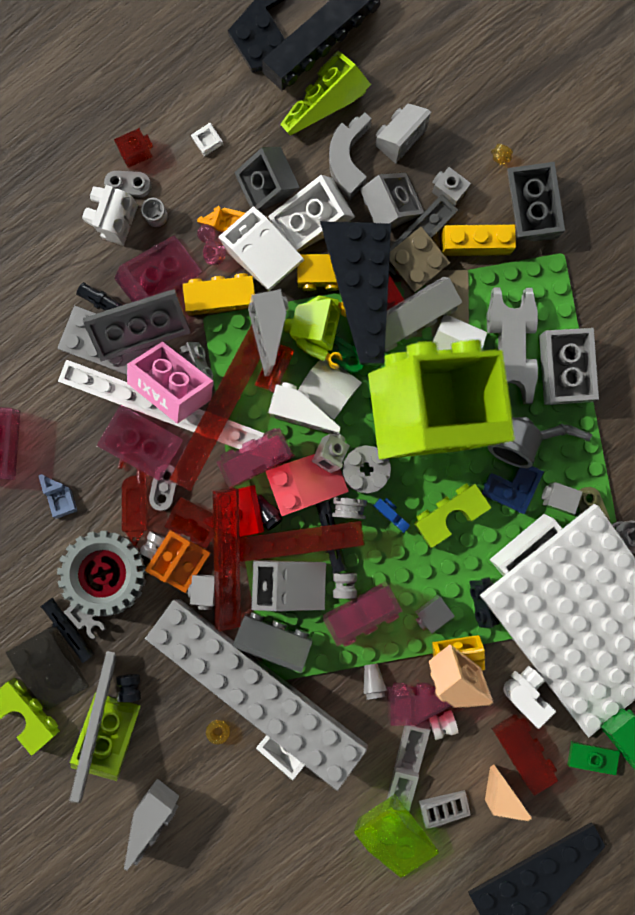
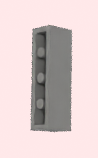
(420, 311)

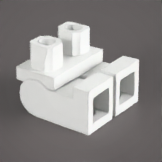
(113, 213)
(524, 695)

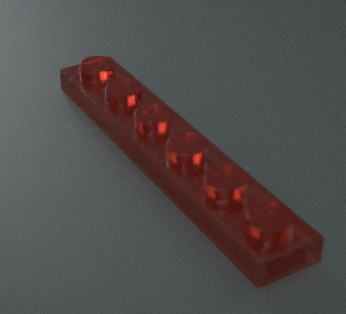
(301, 541)
(226, 558)

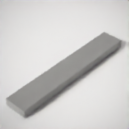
(93, 728)

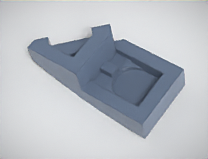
(58, 496)

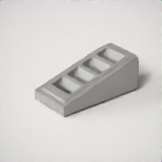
(437, 820)

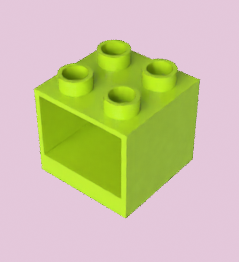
(440, 400)

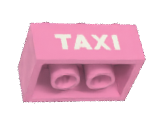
(169, 382)

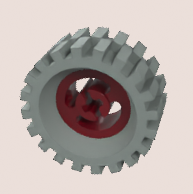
(95, 549)

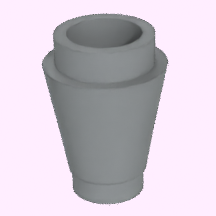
(373, 682)

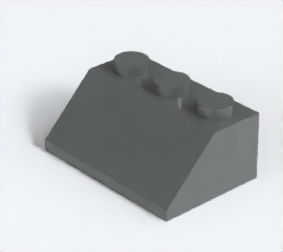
(536, 202)
(273, 641)

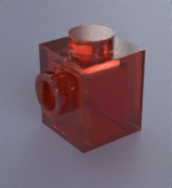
(134, 147)

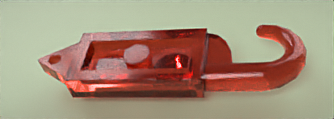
(134, 505)

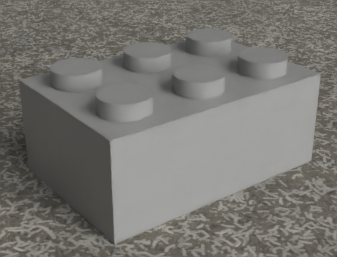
(568, 366)

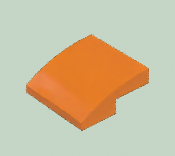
(177, 561)

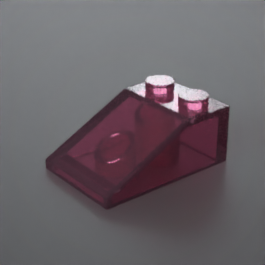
(157, 270)
(139, 442)

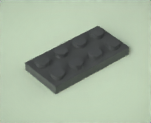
(136, 325)

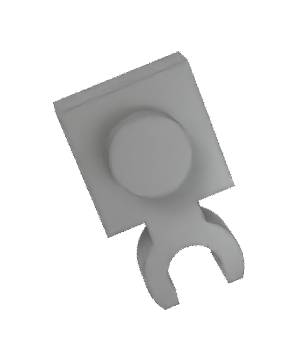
(81, 620)

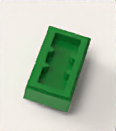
(593, 758)

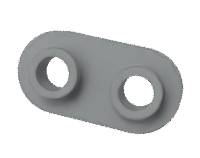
(127, 182)
(163, 487)

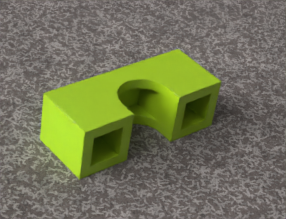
(433, 524)
(39, 726)

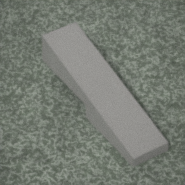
(408, 762)

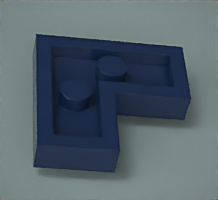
(513, 494)

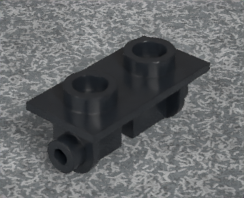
(483, 613)

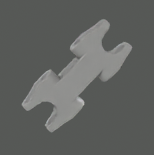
(512, 329)

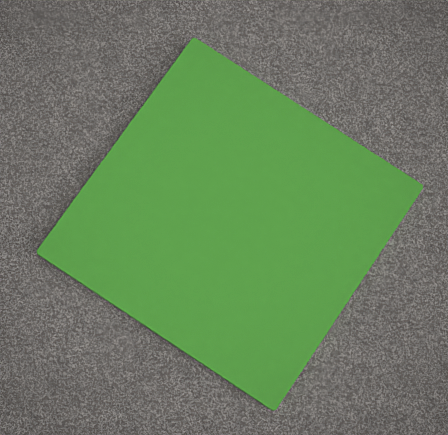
(418, 482)

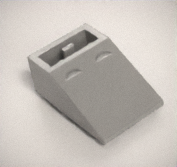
(288, 585)
(153, 811)

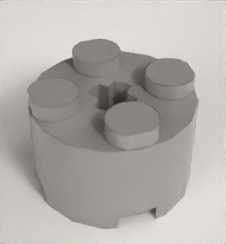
(357, 479)

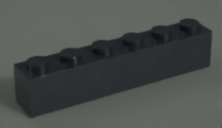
(315, 39)

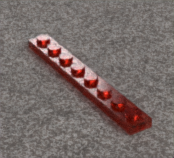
(217, 413)

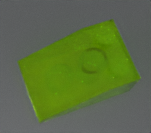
(394, 837)

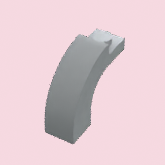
(343, 171)

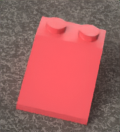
(303, 484)

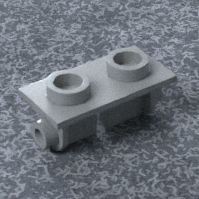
(195, 354)

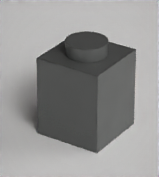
(433, 614)

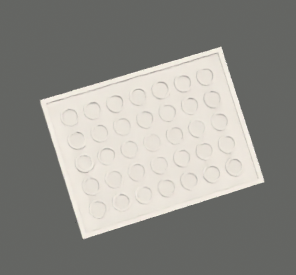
(576, 617)

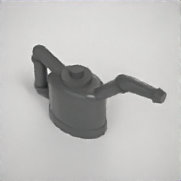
(528, 440)

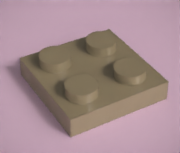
(417, 259)

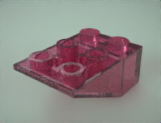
(413, 704)

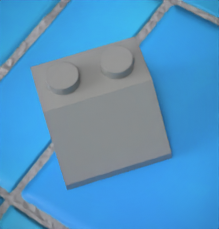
(403, 131)
(392, 199)

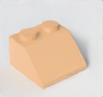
(459, 679)

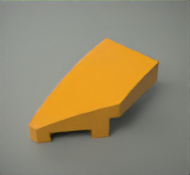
(221, 218)

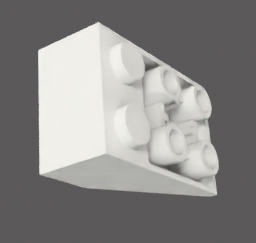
(260, 248)

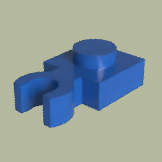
(387, 509)

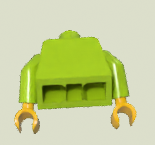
(316, 327)

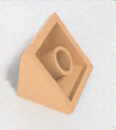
(502, 799)

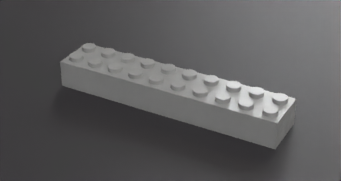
(257, 693)

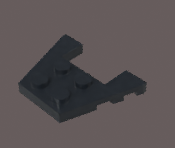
(256, 33)

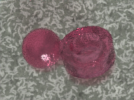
(213, 251)

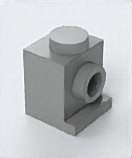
(325, 454)

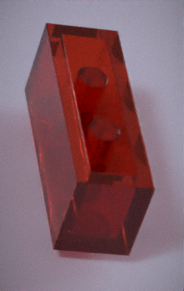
(525, 753)

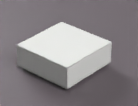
(207, 139)

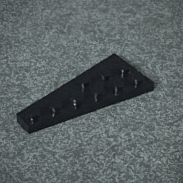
(361, 270)
(540, 879)

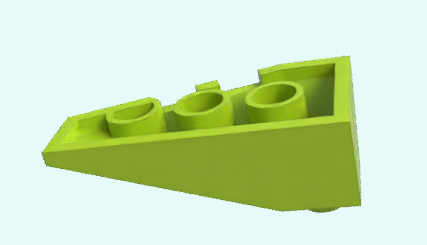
(337, 87)

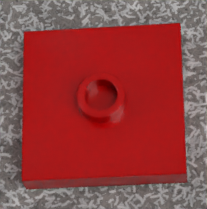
(249, 512)

